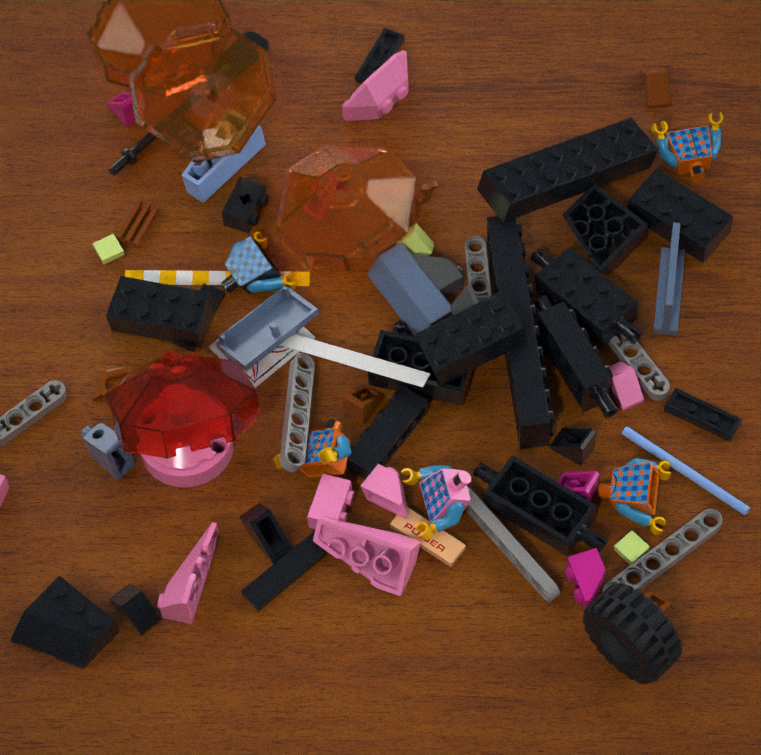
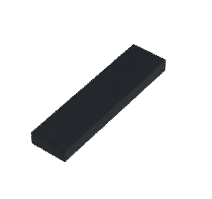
(283, 573)

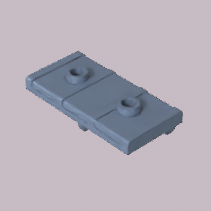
(266, 327)

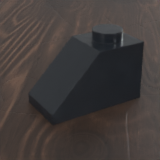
(266, 532)

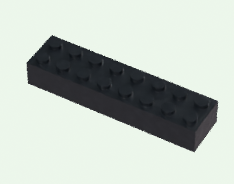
(566, 169)

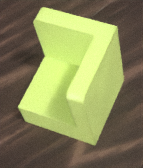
(417, 241)

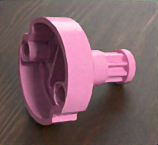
(189, 467)

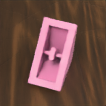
(625, 386)

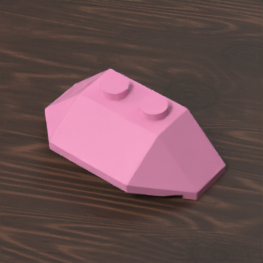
(379, 91)

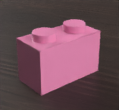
(331, 500)

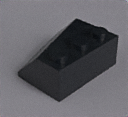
(605, 228)
(65, 625)

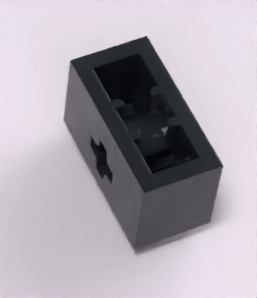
(245, 204)

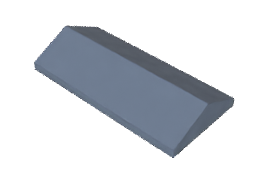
(409, 289)

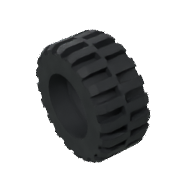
(632, 633)

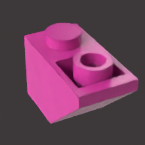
(587, 575)

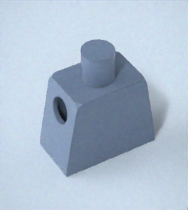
(101, 443)

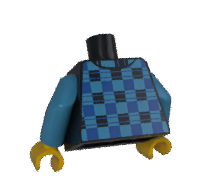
(253, 268)

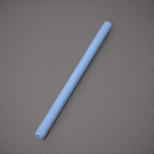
(686, 471)

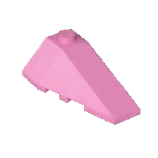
(375, 553)
(185, 588)

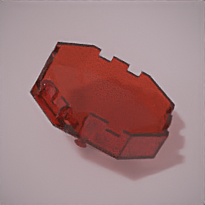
(182, 404)

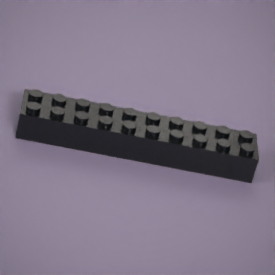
(524, 363)

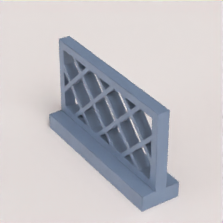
(669, 286)

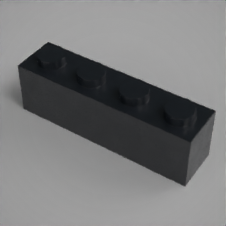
(388, 432)

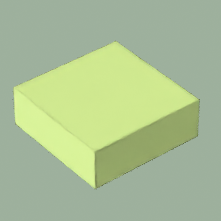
(108, 249)
(631, 547)

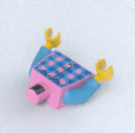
(444, 496)

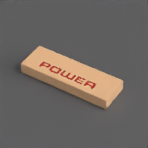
(441, 545)

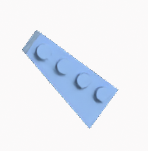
(208, 176)

